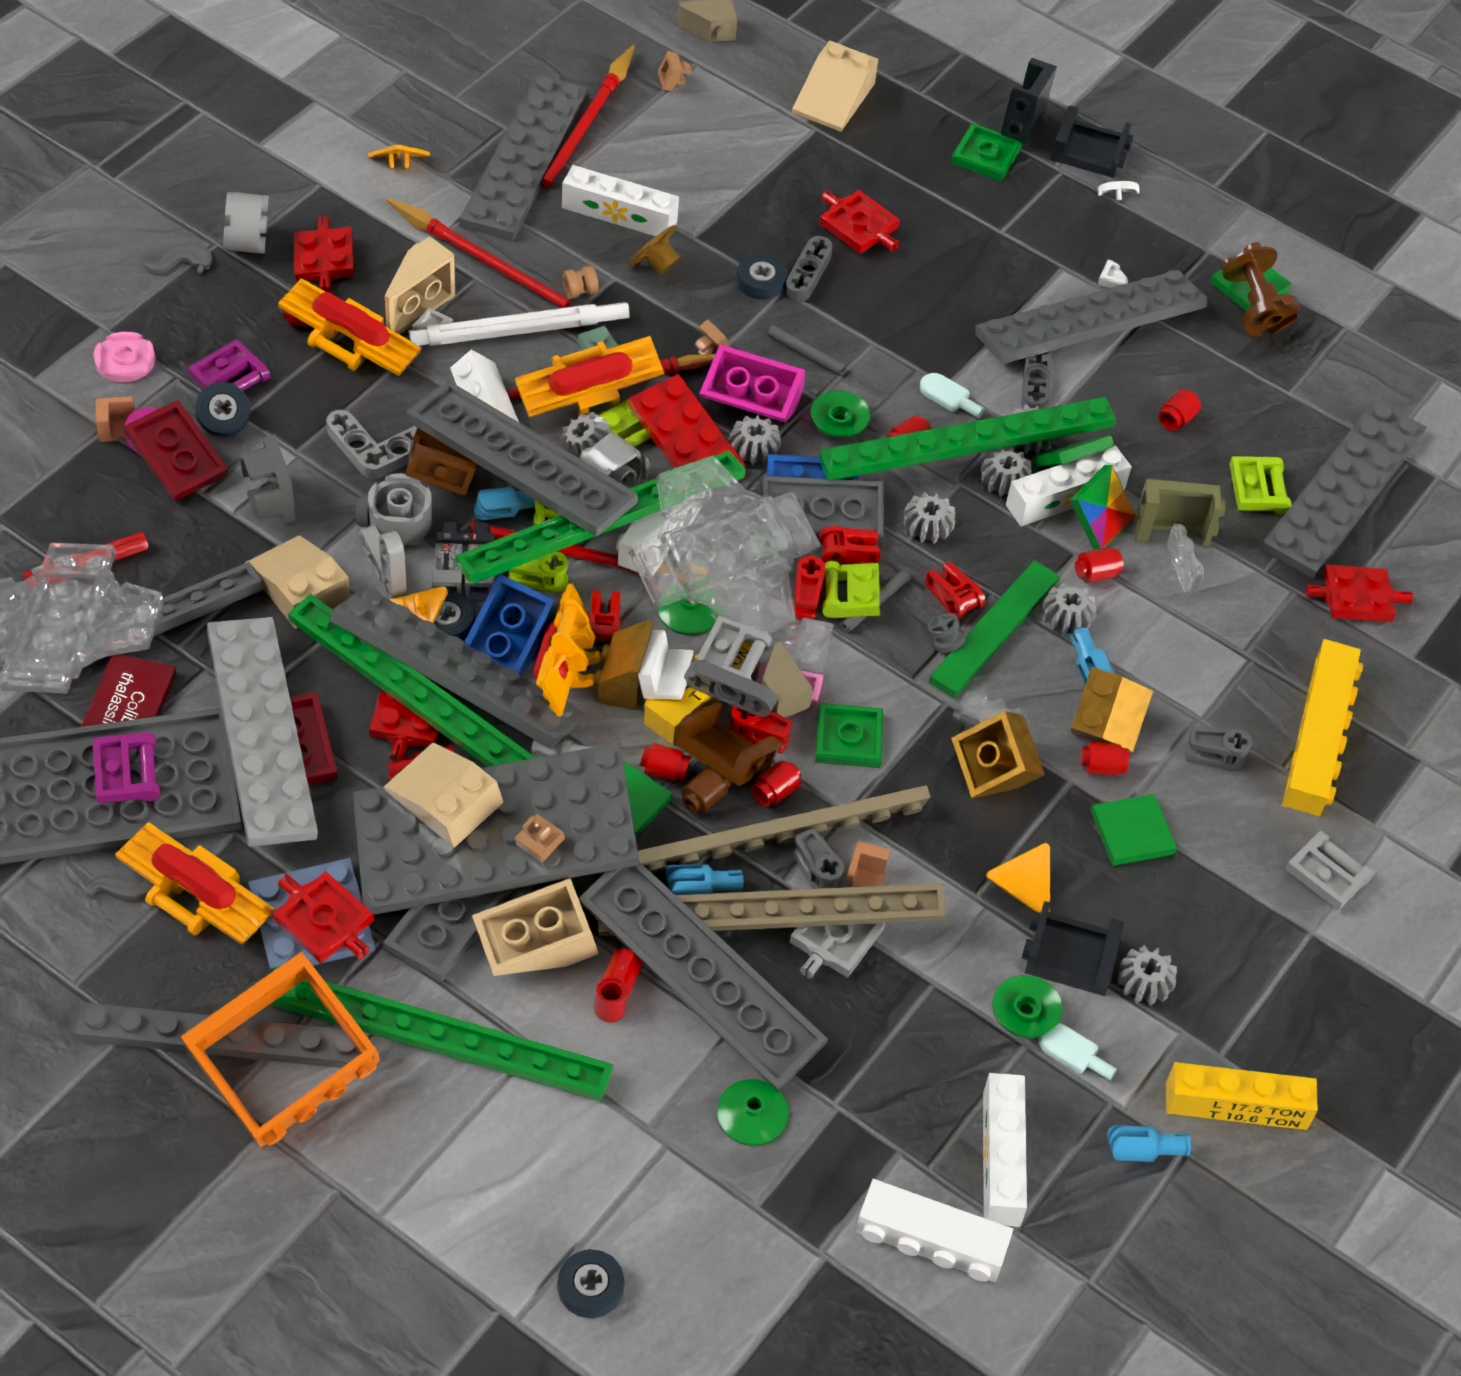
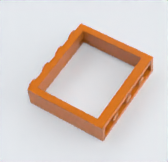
(251, 1003)

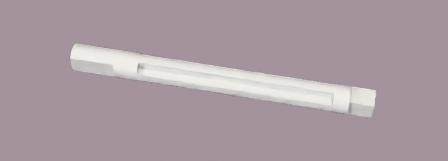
(518, 324)

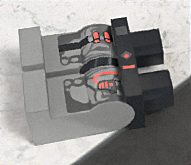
(452, 543)

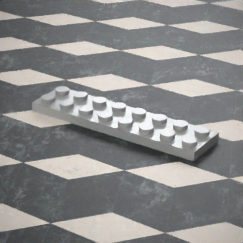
(261, 732)

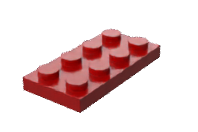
(678, 423)

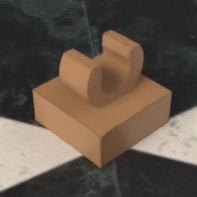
(671, 71)
(711, 339)
(539, 837)

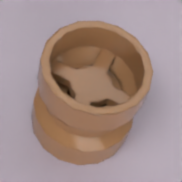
(580, 282)

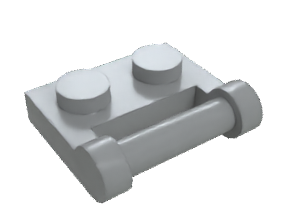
(726, 641)
(1324, 875)

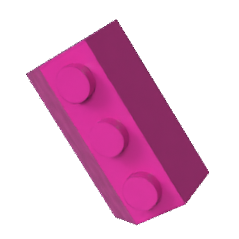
(754, 383)

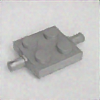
(835, 945)

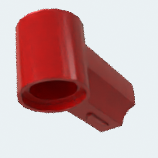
(616, 984)

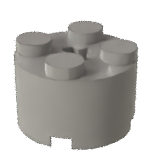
(245, 222)
(618, 460)
(402, 506)

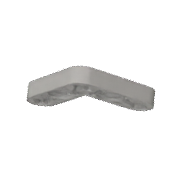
(371, 450)
(386, 558)

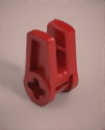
(849, 546)
(808, 587)
(955, 590)
(604, 624)
(758, 728)

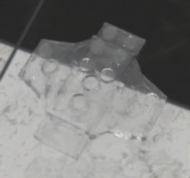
(724, 546)
(70, 618)

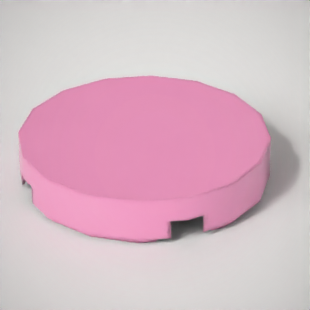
(124, 357)

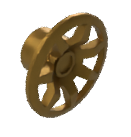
(659, 255)

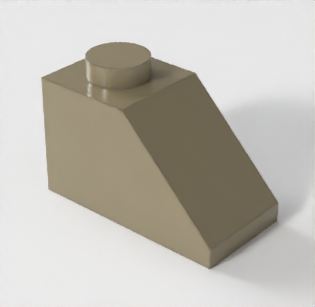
(709, 19)
(786, 682)

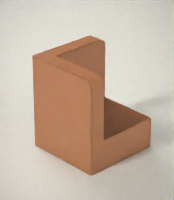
(111, 417)
(867, 865)

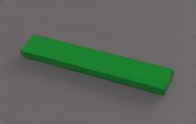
(994, 629)

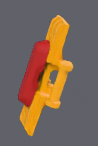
(332, 315)
(589, 377)
(563, 652)
(200, 873)

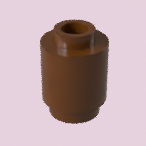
(705, 791)

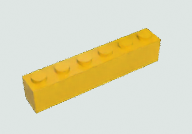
(1322, 727)

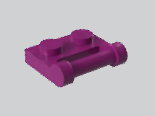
(227, 364)
(114, 770)

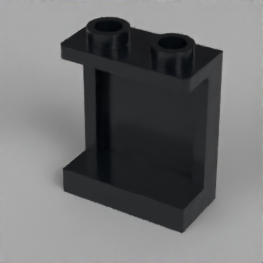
(1028, 103)
(1090, 146)
(1072, 951)

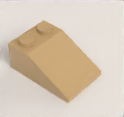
(836, 86)
(421, 282)
(298, 570)
(446, 792)
(536, 931)

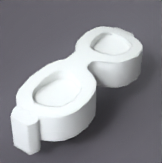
(1125, 186)

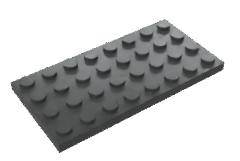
(51, 787)
(574, 790)

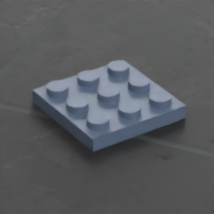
(277, 942)

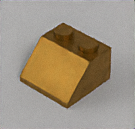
(622, 659)
(1111, 709)
(998, 755)

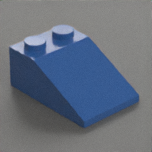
(512, 624)

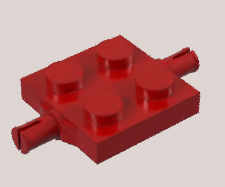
(859, 221)
(324, 254)
(1359, 593)
(400, 726)
(323, 916)

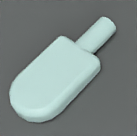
(948, 394)
(1075, 1051)

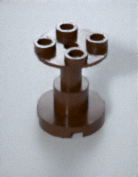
(1267, 308)

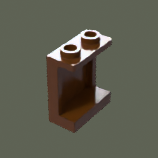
(439, 464)
(723, 748)

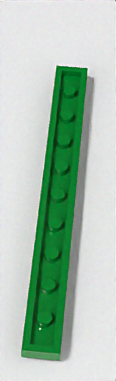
(966, 438)
(560, 533)
(408, 687)
(458, 1039)

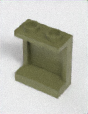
(1181, 503)

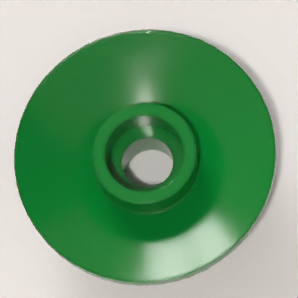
(840, 414)
(686, 617)
(1027, 994)
(749, 1125)

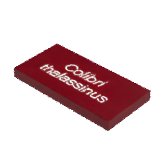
(130, 691)

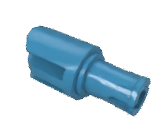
(501, 503)
(1088, 654)
(702, 880)
(1145, 1143)

